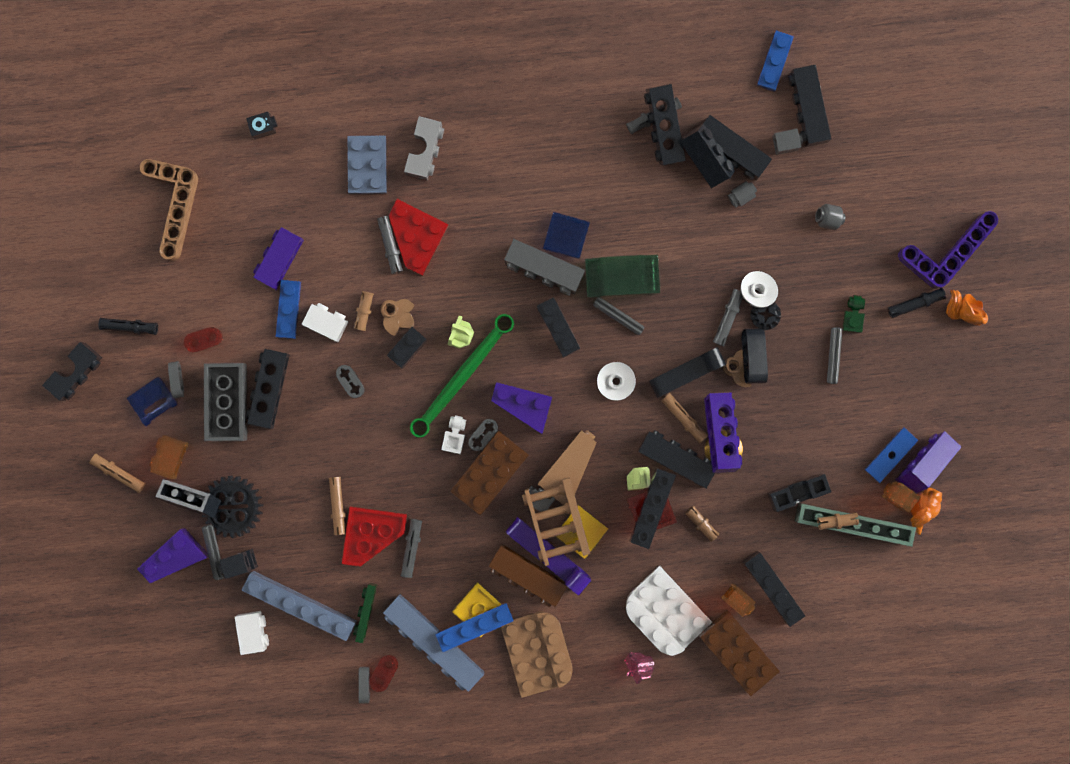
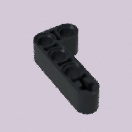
(687, 372)

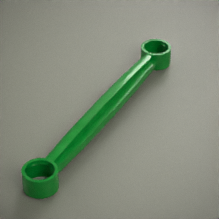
(462, 375)

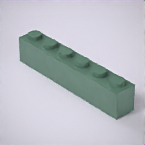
(867, 526)

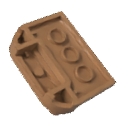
(537, 653)

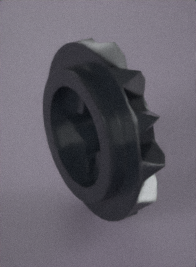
(771, 322)

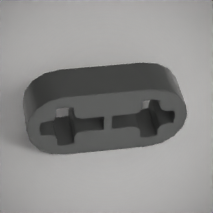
(176, 379)
(346, 384)
(479, 431)
(364, 685)

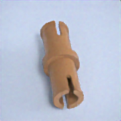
(363, 311)
(837, 521)
(702, 523)

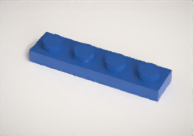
(474, 627)

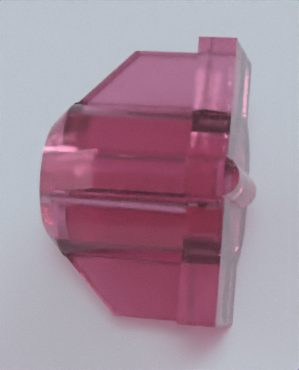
(639, 666)

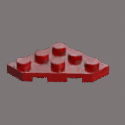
(416, 235)
(370, 533)

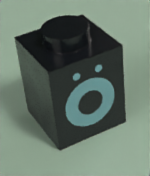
(262, 125)

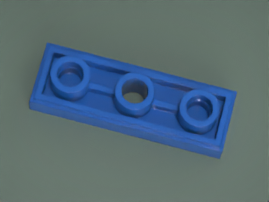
(899, 446)

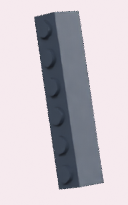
(299, 605)
(422, 632)

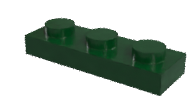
(364, 612)

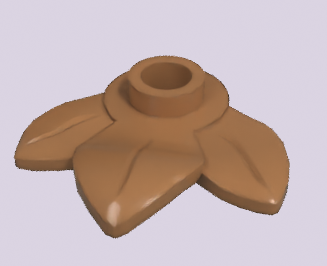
(399, 317)
(738, 373)

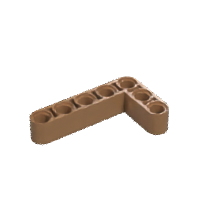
(186, 205)

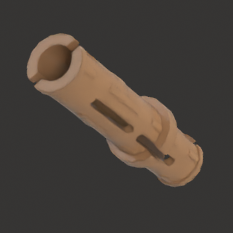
(686, 420)
(111, 469)
(337, 506)

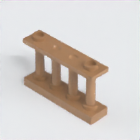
(574, 526)

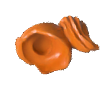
(967, 309)
(926, 508)

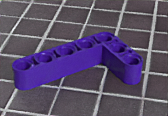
(954, 255)
(561, 565)

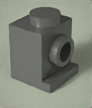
(541, 505)

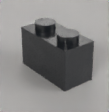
(407, 347)

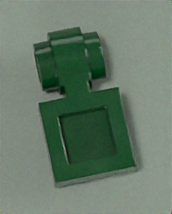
(853, 320)

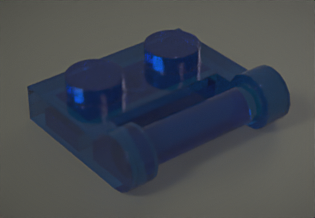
(148, 396)

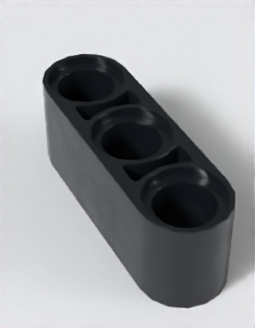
(754, 356)

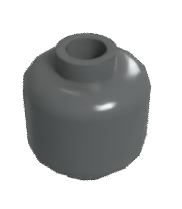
(830, 216)

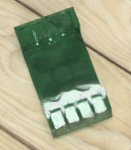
(622, 275)

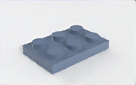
(367, 165)

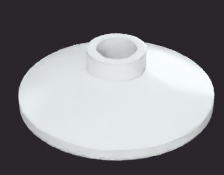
(764, 284)
(623, 373)

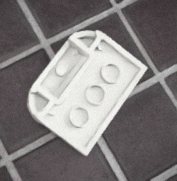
(665, 613)

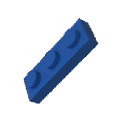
(775, 61)
(288, 309)

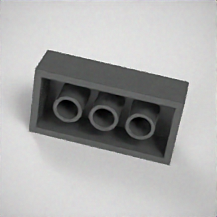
(544, 267)
(225, 402)

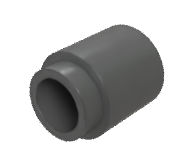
(742, 194)

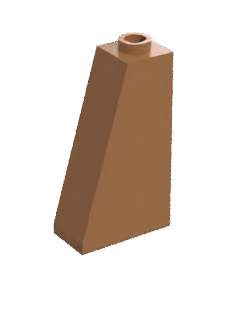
(570, 464)

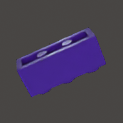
(278, 258)

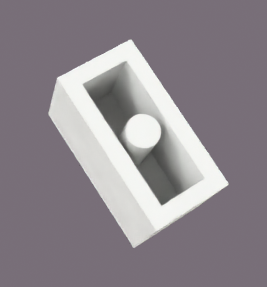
(325, 322)
(251, 632)

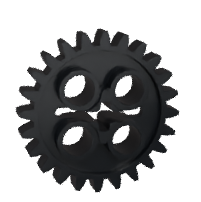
(230, 488)

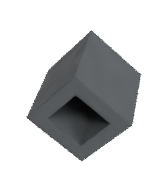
(787, 141)

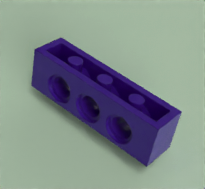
(721, 462)

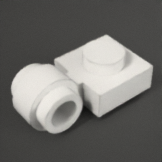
(452, 440)

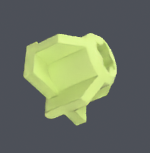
(461, 334)
(638, 478)

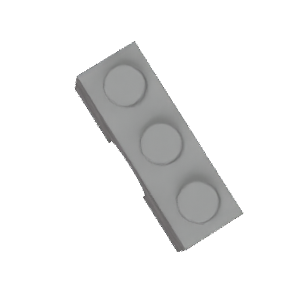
(421, 165)

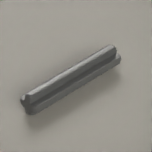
(619, 316)
(834, 355)
(212, 550)

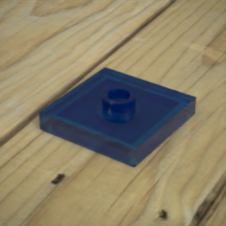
(566, 235)

